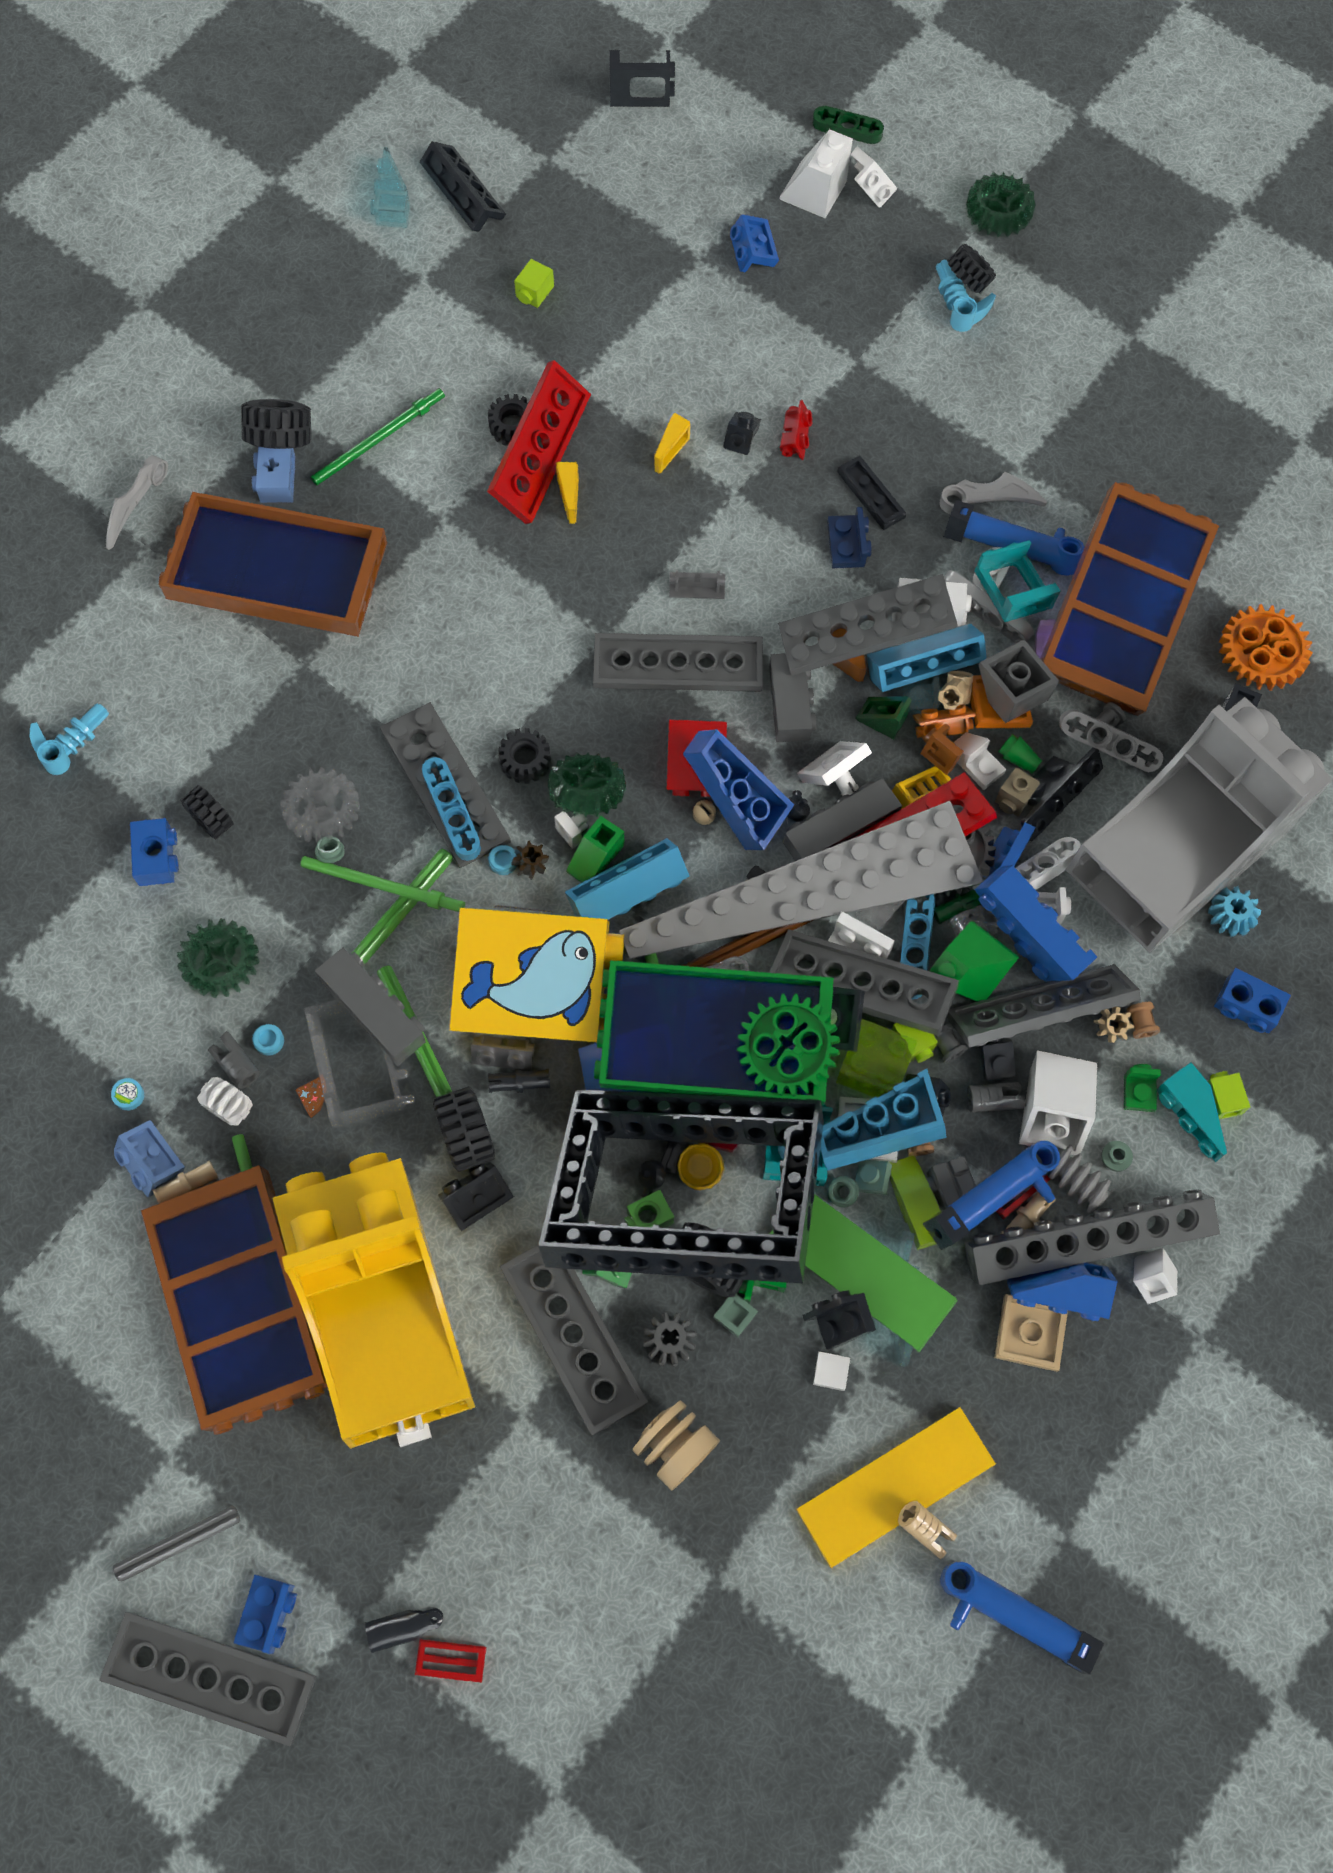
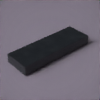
(871, 492)

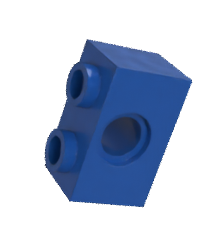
(145, 838)

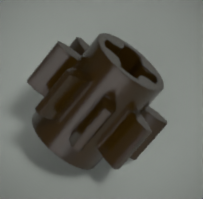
(523, 863)

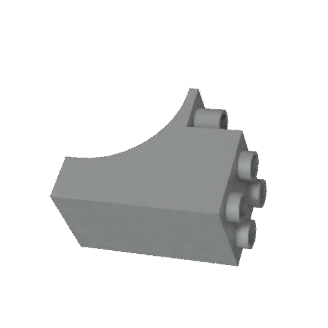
(1199, 822)

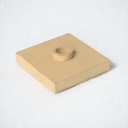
(1030, 1335)

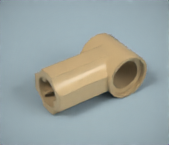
(956, 690)

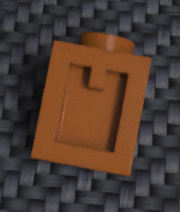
(941, 750)

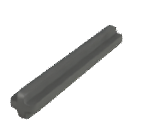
(176, 1543)

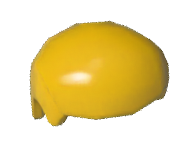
(700, 1166)

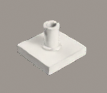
(834, 766)

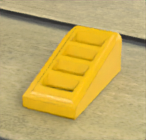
(673, 440)
(568, 483)
(905, 793)

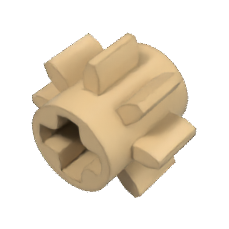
(1123, 1024)

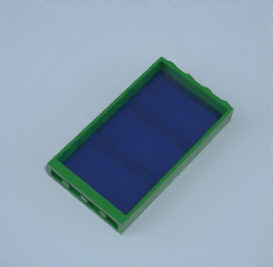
(682, 1025)

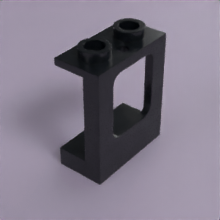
(623, 72)

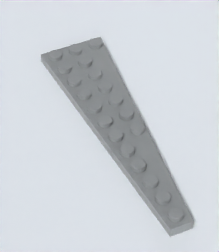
(878, 868)

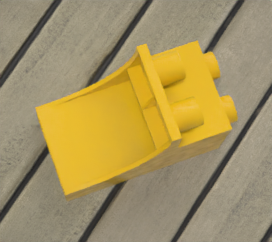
(372, 1299)

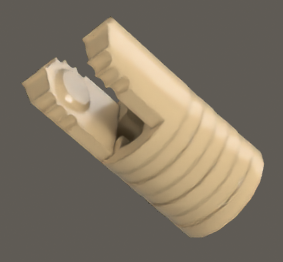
(925, 1527)

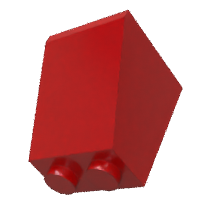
(680, 774)

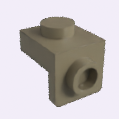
(1016, 792)

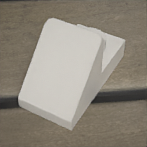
(978, 760)

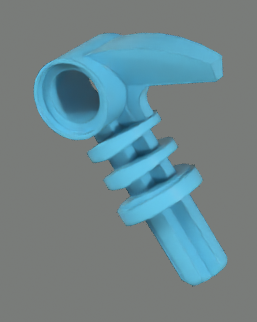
(964, 309)
(66, 744)

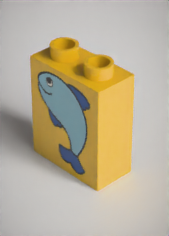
(531, 974)

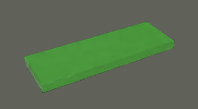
(893, 1288)

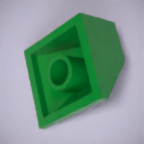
(976, 962)

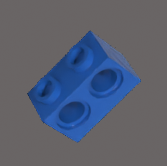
(1253, 993)

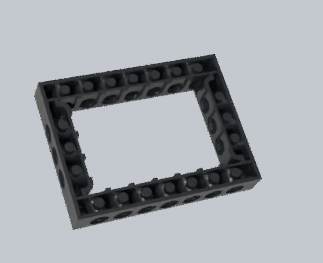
(600, 1114)

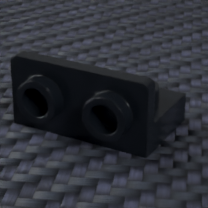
(475, 1195)
(842, 1318)

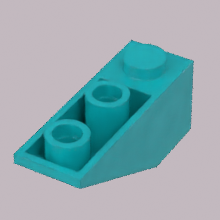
(1194, 1104)

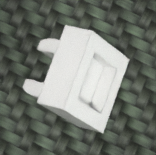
(571, 827)
(413, 1435)

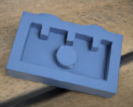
(147, 1157)

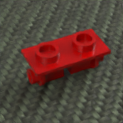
(798, 421)

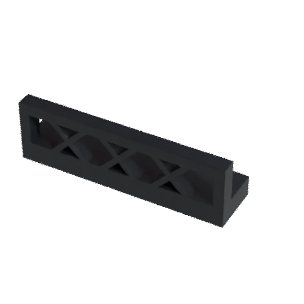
(460, 185)

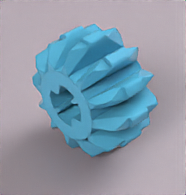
(1235, 923)

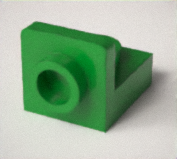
(1141, 1088)

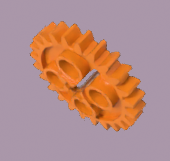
(1257, 627)

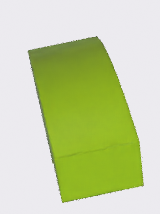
(914, 1198)

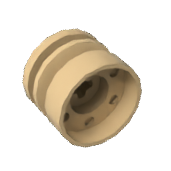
(675, 1444)

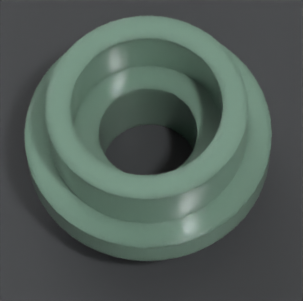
(329, 851)
(1112, 1163)
(834, 1191)

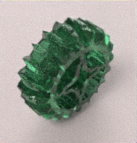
(1000, 204)
(586, 784)
(204, 976)

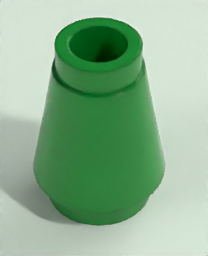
(1020, 754)

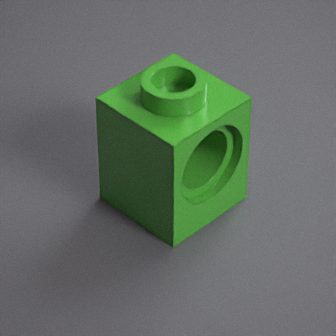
(655, 1203)

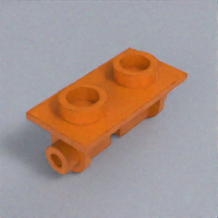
(958, 720)

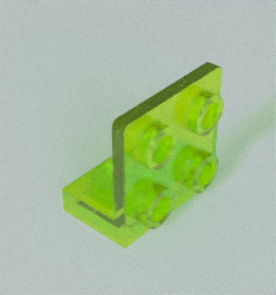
(878, 1062)

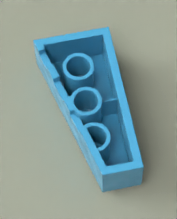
(885, 1124)

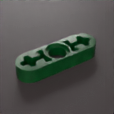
(843, 116)

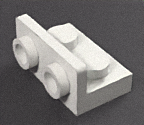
(872, 178)
(860, 936)

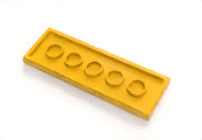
(872, 1498)

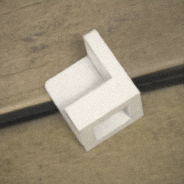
(1155, 1276)

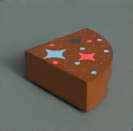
(311, 1096)

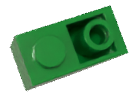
(596, 850)

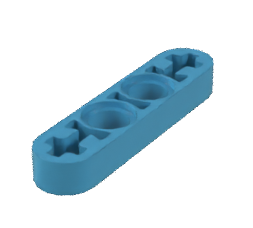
(449, 809)
(922, 941)

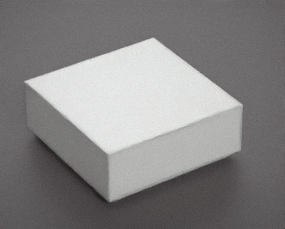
(831, 1371)

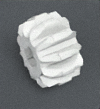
(225, 1101)

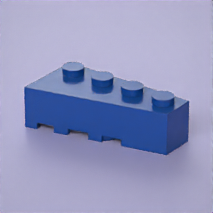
(738, 789)
(1033, 926)

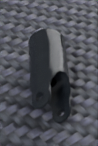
(401, 1628)

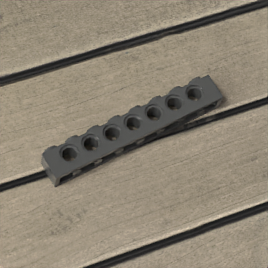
(1198, 1223)

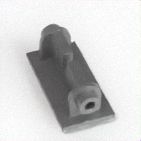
(697, 585)
(489, 1052)

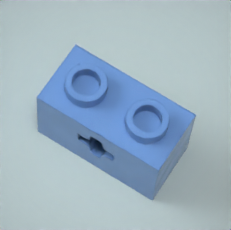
(274, 474)

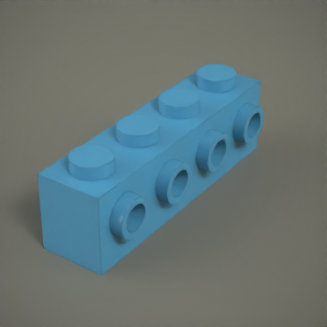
(926, 657)
(629, 882)

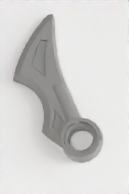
(152, 473)
(1003, 489)

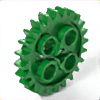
(766, 1027)

